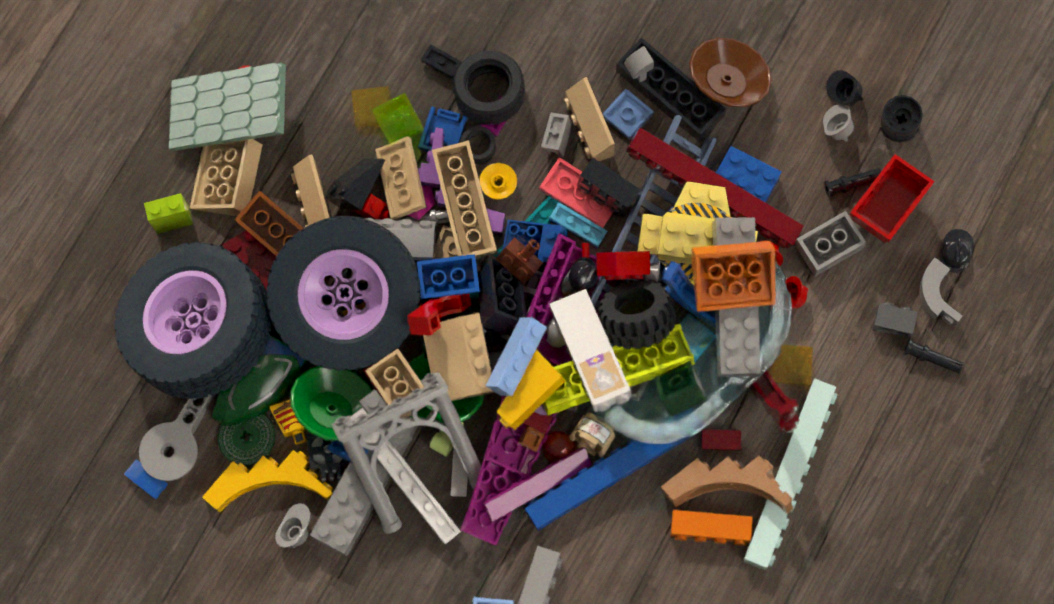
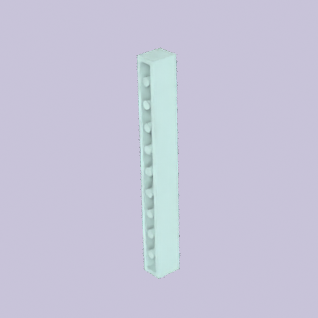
(790, 473)

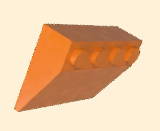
(734, 275)

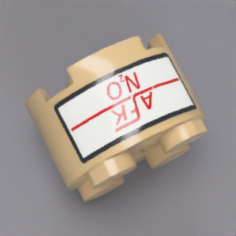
(593, 435)

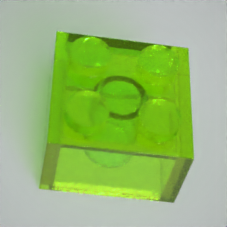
(398, 118)

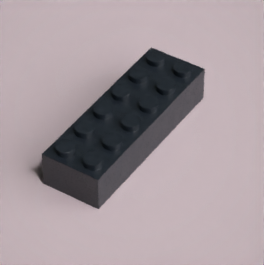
(674, 93)

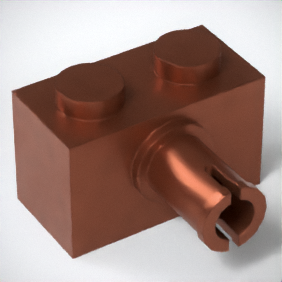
(520, 259)

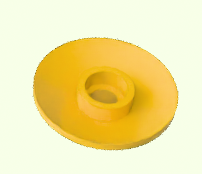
(494, 173)

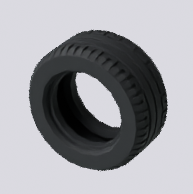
(484, 63)

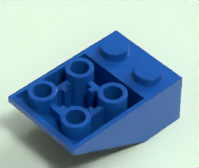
(543, 234)

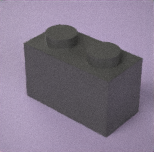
(895, 320)

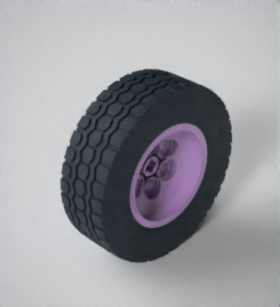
(172, 296)
(317, 329)

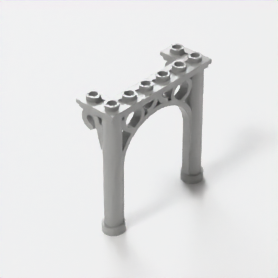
(347, 432)

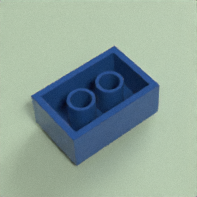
(749, 173)

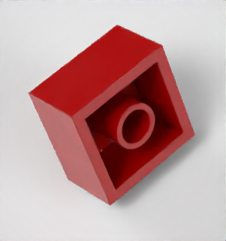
(623, 265)

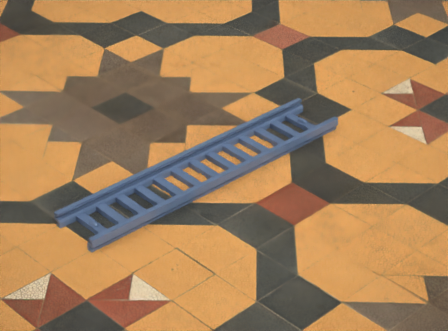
(702, 157)

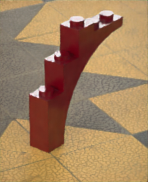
(776, 402)

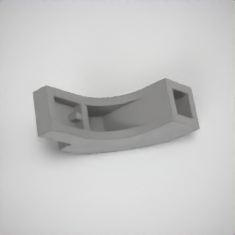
(931, 296)

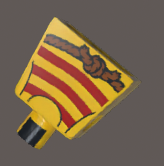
(287, 421)

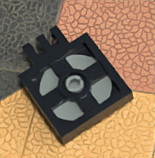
(322, 459)

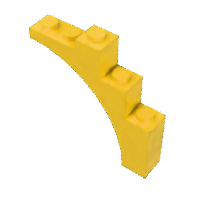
(236, 480)

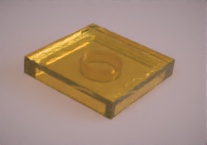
(364, 101)
(793, 365)

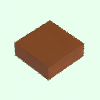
(531, 439)

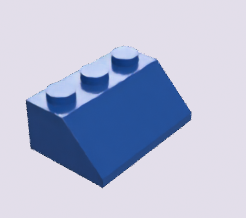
(448, 276)

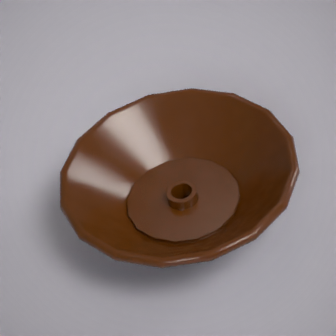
(730, 72)

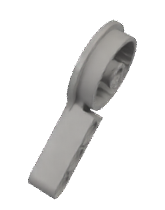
(176, 436)

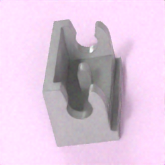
(557, 134)

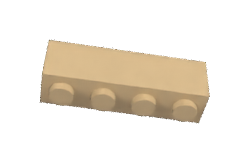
(590, 121)
(310, 190)

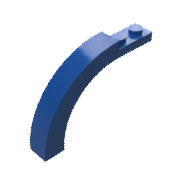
(684, 293)

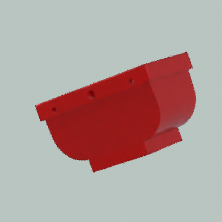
(891, 199)

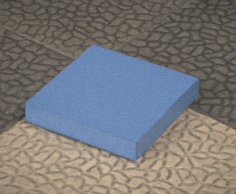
(627, 114)

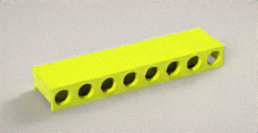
(636, 365)

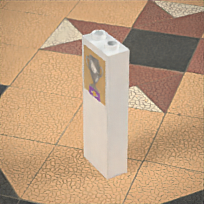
(590, 351)

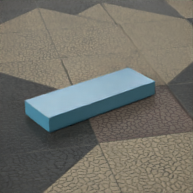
(578, 225)

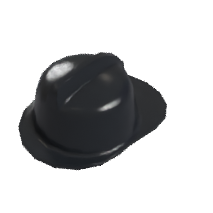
(844, 88)
(957, 250)
(580, 277)

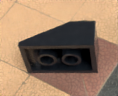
(354, 186)

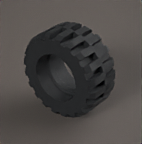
(637, 314)

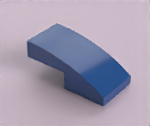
(144, 480)

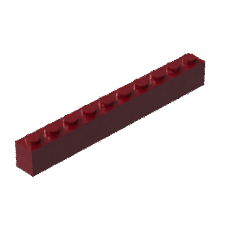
(742, 204)

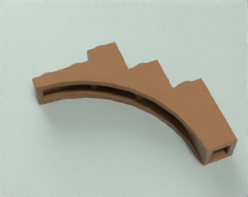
(728, 475)

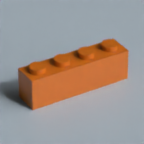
(711, 527)

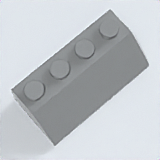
(416, 235)

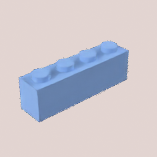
(516, 356)

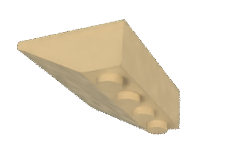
(226, 177)
(460, 356)

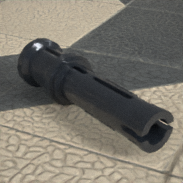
(843, 184)
(925, 353)

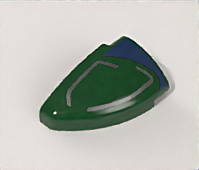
(262, 387)

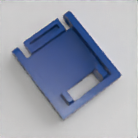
(448, 122)

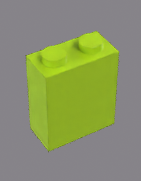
(168, 213)

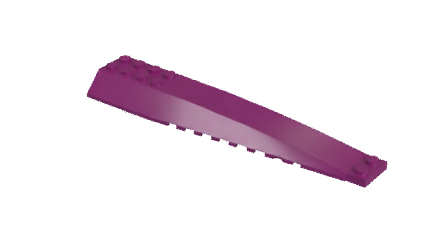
(505, 459)

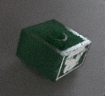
(680, 389)

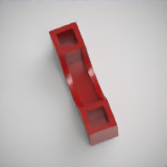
(426, 318)

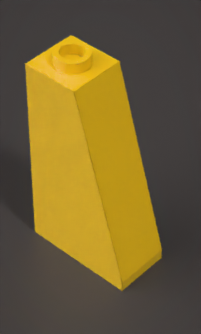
(534, 388)

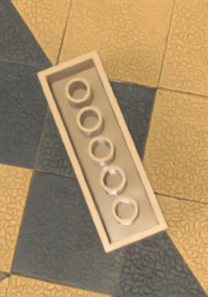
(464, 200)

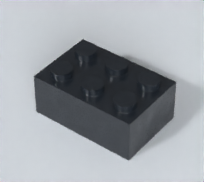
(607, 188)

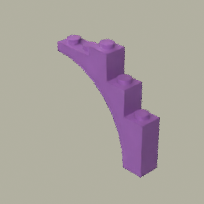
(429, 177)

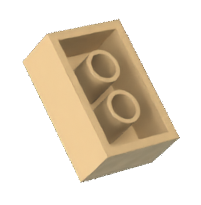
(394, 378)

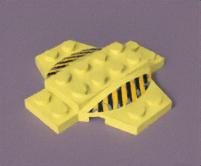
(685, 225)

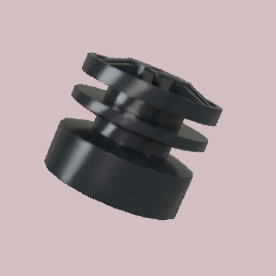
(902, 108)

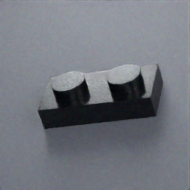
(440, 61)

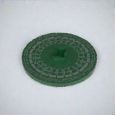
(247, 452)

